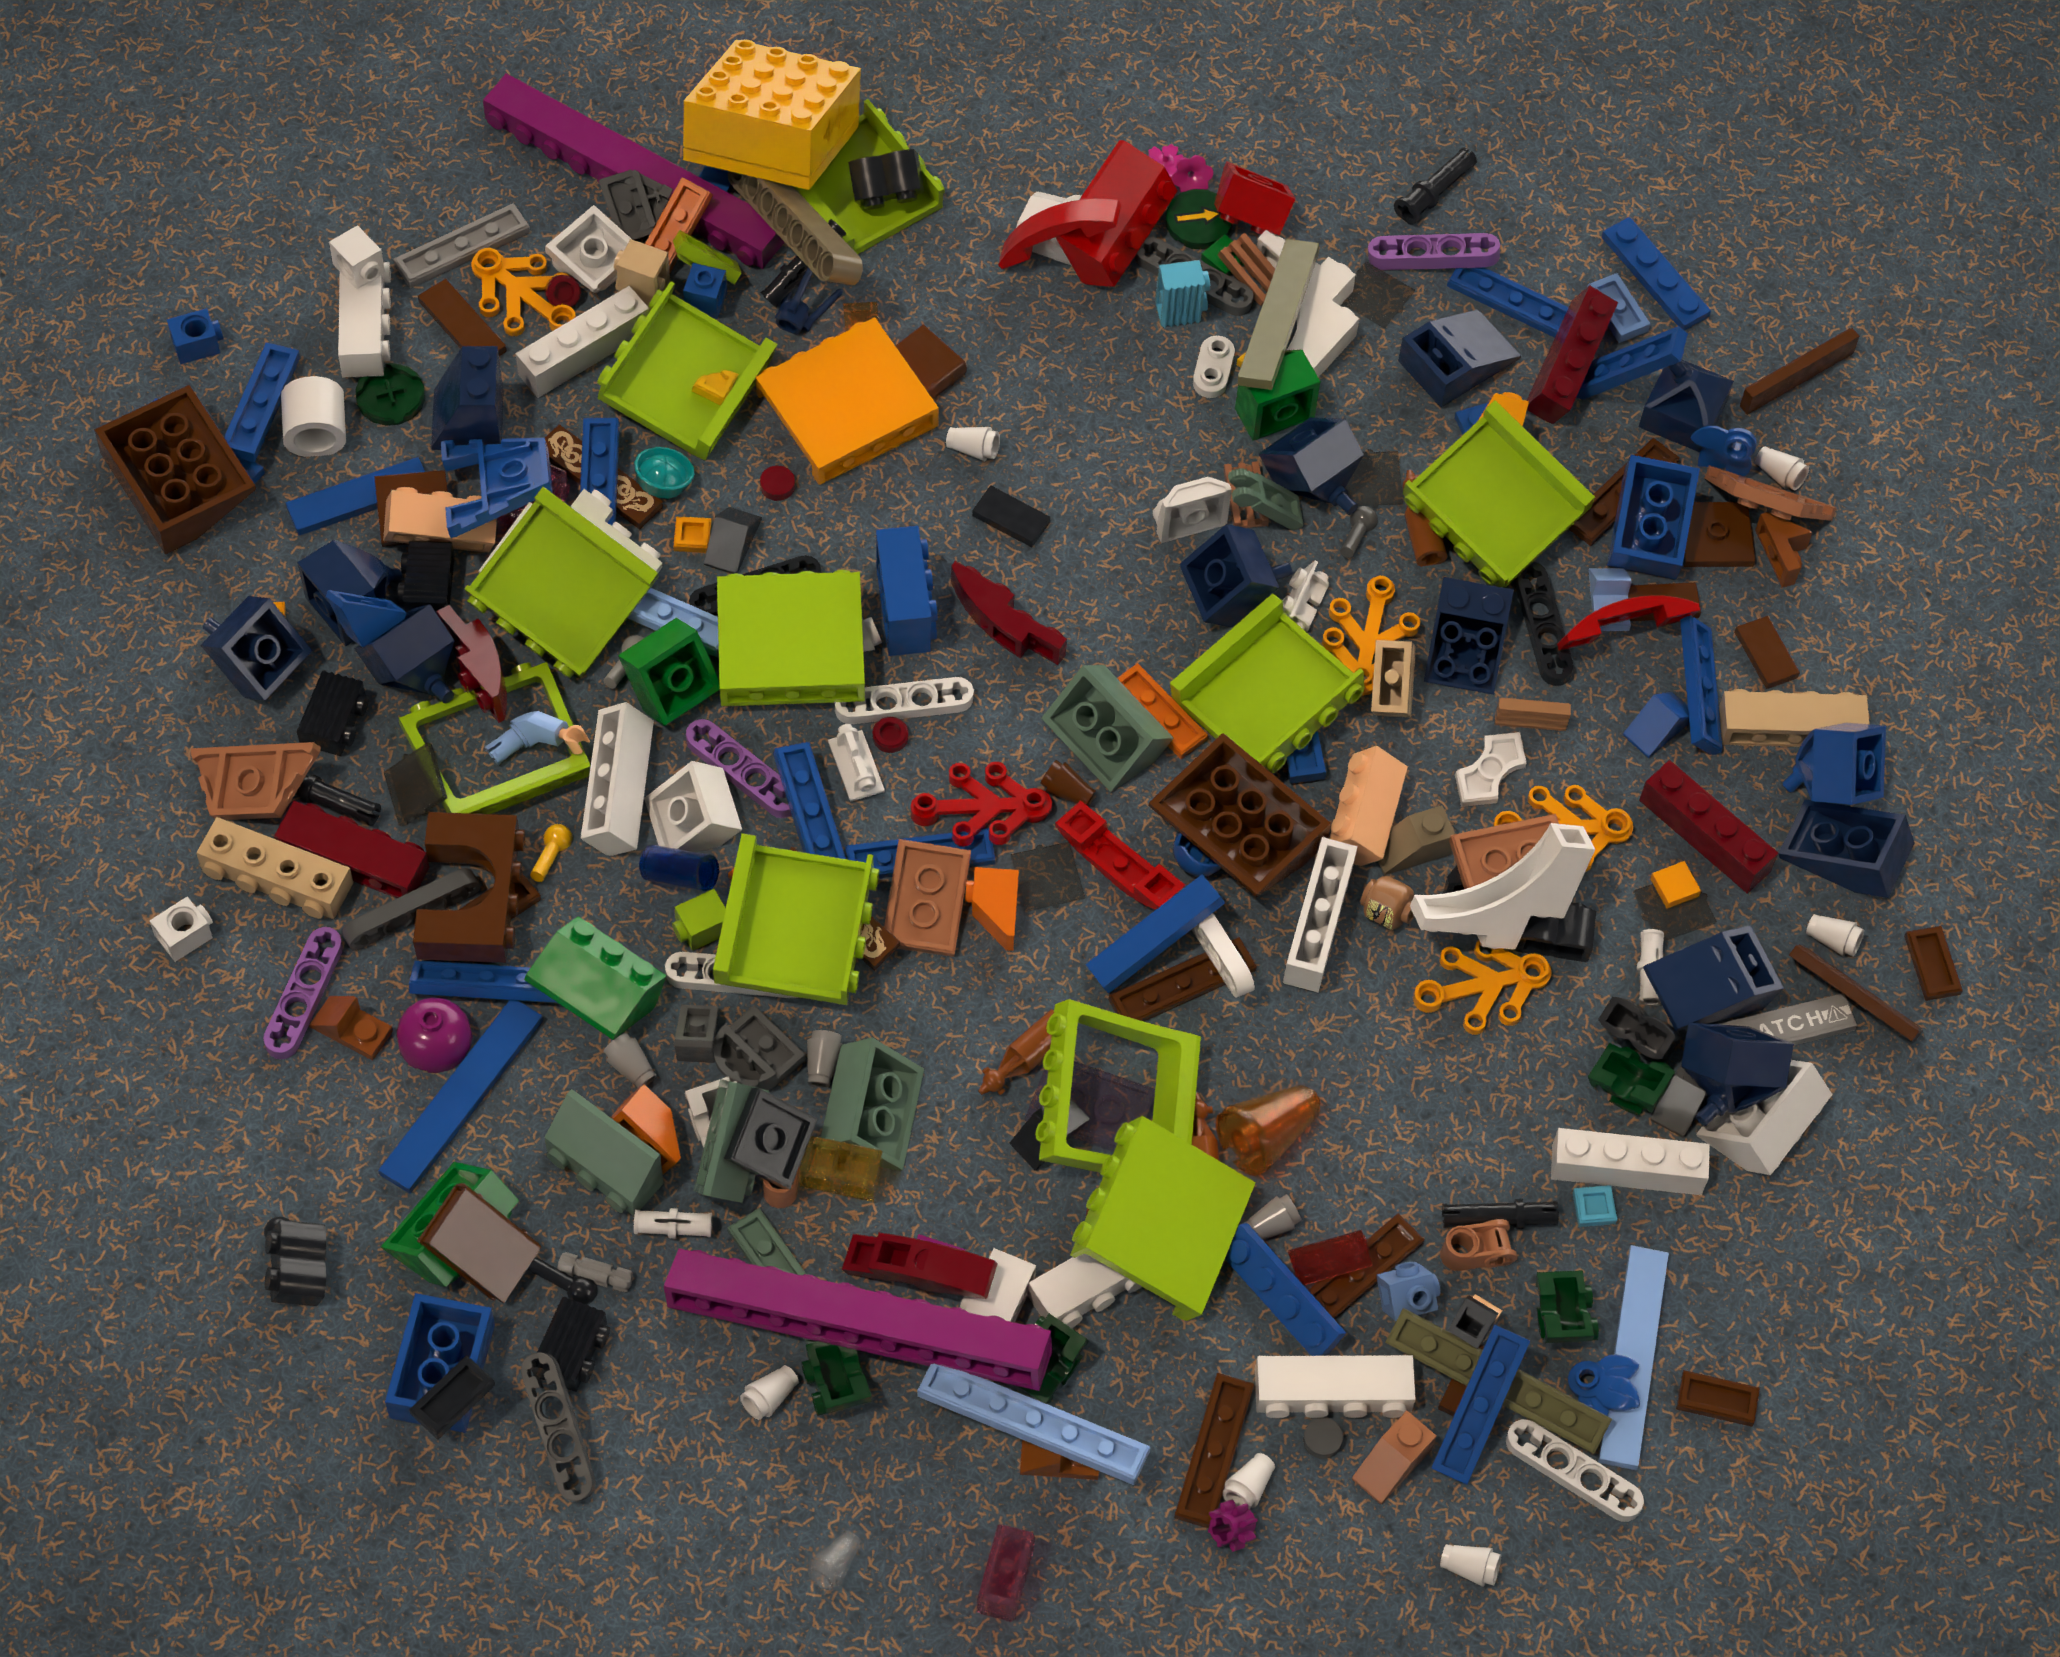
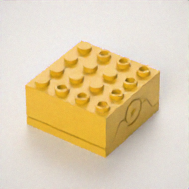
(771, 114)

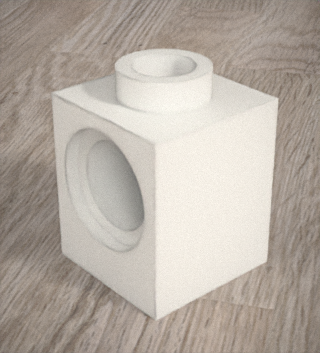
(357, 257)
(182, 942)

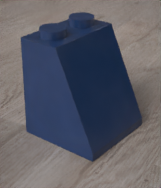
(469, 399)

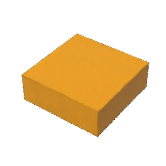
(692, 534)
(1675, 884)

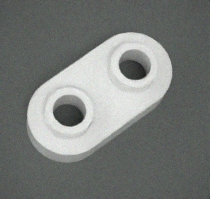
(1213, 364)

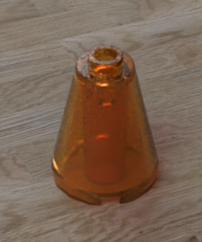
(1266, 1126)

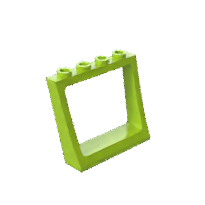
(519, 788)
(1174, 1086)

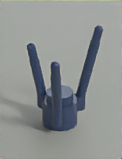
(794, 314)

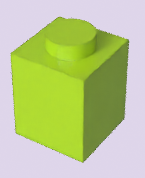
(699, 919)

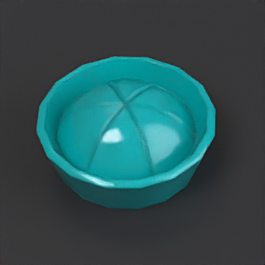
(663, 472)

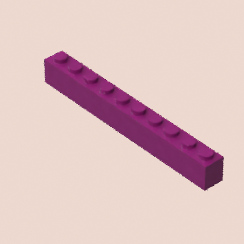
(603, 153)
(858, 1318)

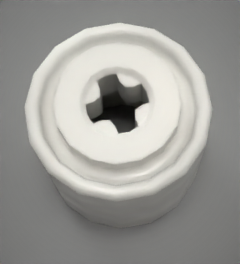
(313, 416)

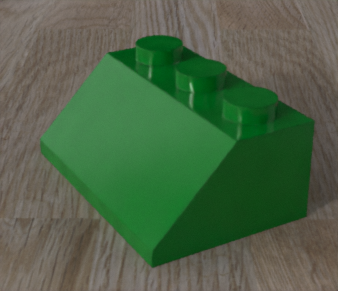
(596, 978)
(403, 1241)

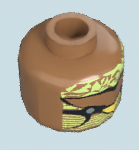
(1388, 902)

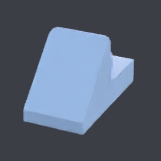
(1607, 587)

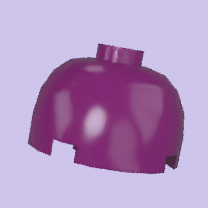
(434, 1035)

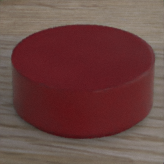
(562, 290)
(777, 483)
(890, 734)

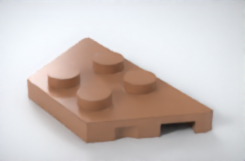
(1782, 502)
(253, 778)

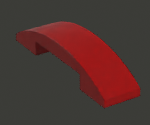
(1088, 214)
(1664, 608)
(1116, 860)

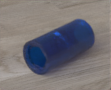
(679, 867)

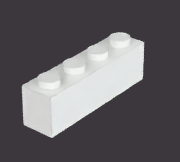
(364, 326)
(580, 342)
(617, 779)
(1320, 914)
(1630, 1161)
(1077, 1288)
(1007, 1289)
(1334, 1385)

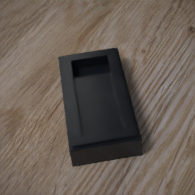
(1011, 516)
(452, 1397)

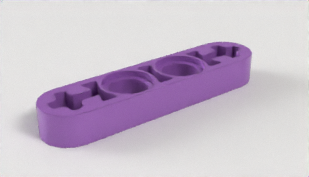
(1434, 257)
(739, 771)
(299, 992)

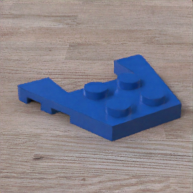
(508, 478)

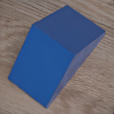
(364, 616)
(1657, 723)

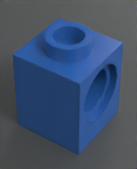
(706, 289)
(183, 333)

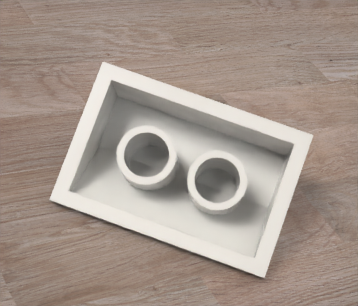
(1768, 1130)

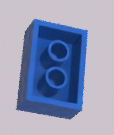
(1653, 517)
(905, 590)
(433, 1343)

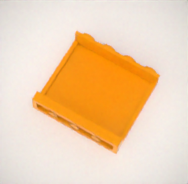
(848, 399)

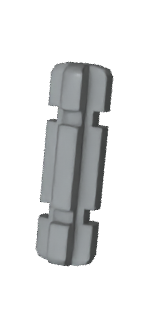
(597, 1271)

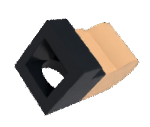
(1475, 1320)

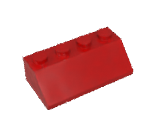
(1144, 194)

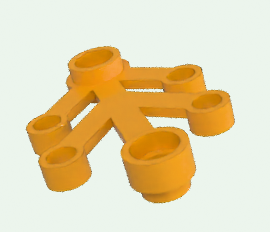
(516, 288)
(1366, 639)
(1596, 826)
(1486, 982)

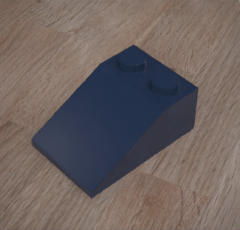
(1849, 846)

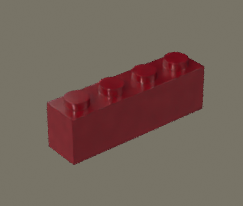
(1571, 354)
(1708, 826)
(371, 855)

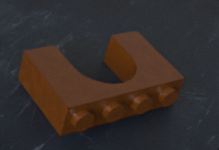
(485, 929)

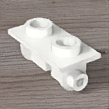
(1306, 587)
(855, 763)

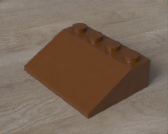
(174, 467)
(1242, 816)

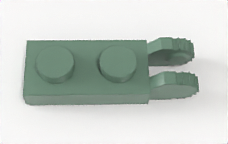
(1266, 498)

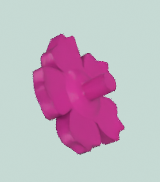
(1167, 157)

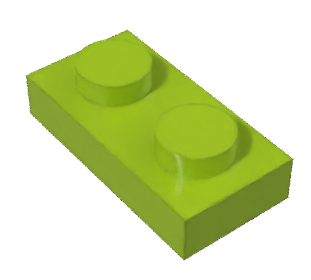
(694, 251)

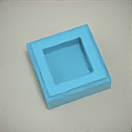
(1594, 1206)

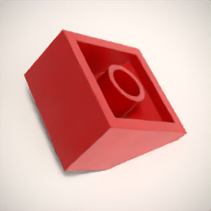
(1253, 199)

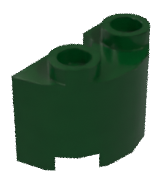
(1629, 1080)
(1564, 1307)
(1064, 1357)
(836, 1377)

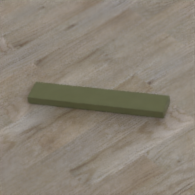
(1278, 314)
(1526, 1394)

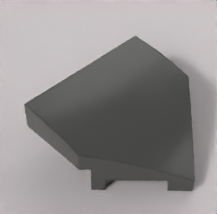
(634, 202)

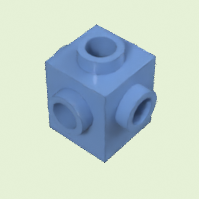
(1409, 1288)

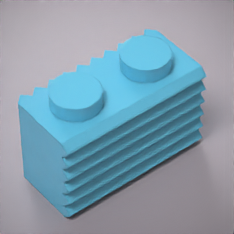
(1181, 293)

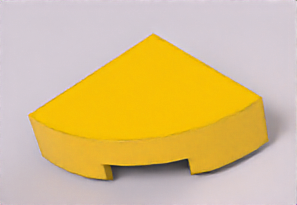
(715, 385)

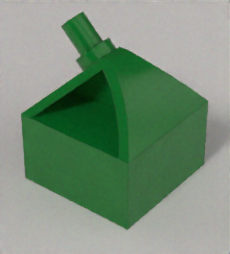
(1287, 404)
(670, 671)

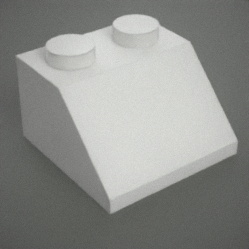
(693, 809)

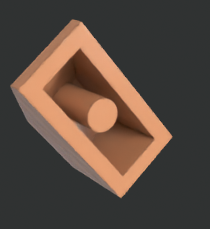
(1394, 1457)

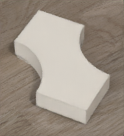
(1480, 781)

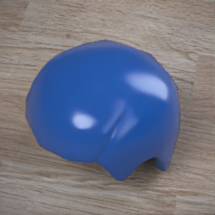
(1189, 858)

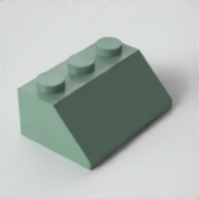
(1106, 726)
(873, 1100)
(603, 1154)
(715, 1174)

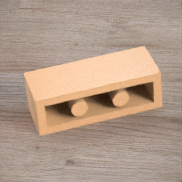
(423, 518)
(1369, 803)

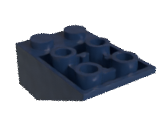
(1455, 354)
(1468, 635)
(1715, 979)

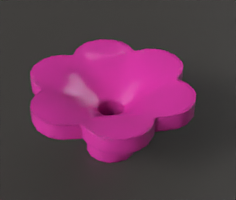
(1198, 177)

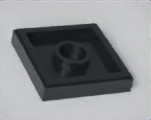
(770, 1138)

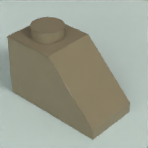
(1417, 840)

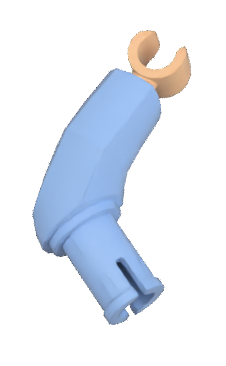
(535, 728)

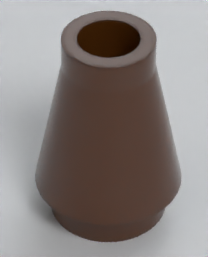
(1066, 783)

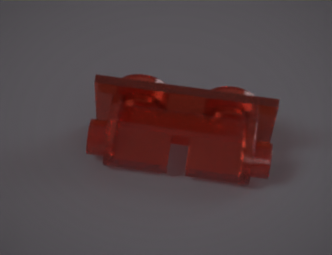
(1330, 1257)

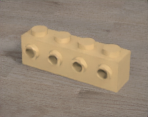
(274, 869)

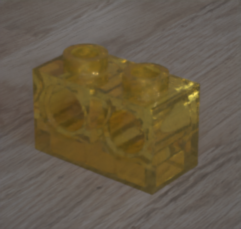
(841, 1168)

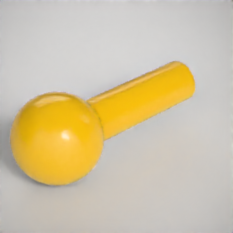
(556, 838)

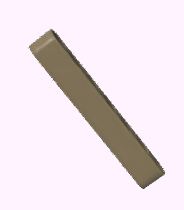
(801, 228)

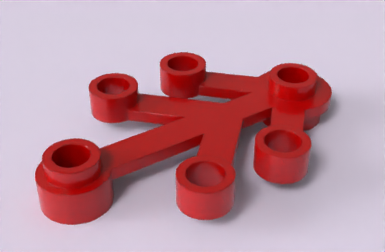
(985, 805)

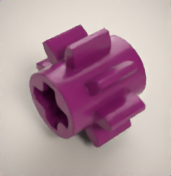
(1232, 1525)

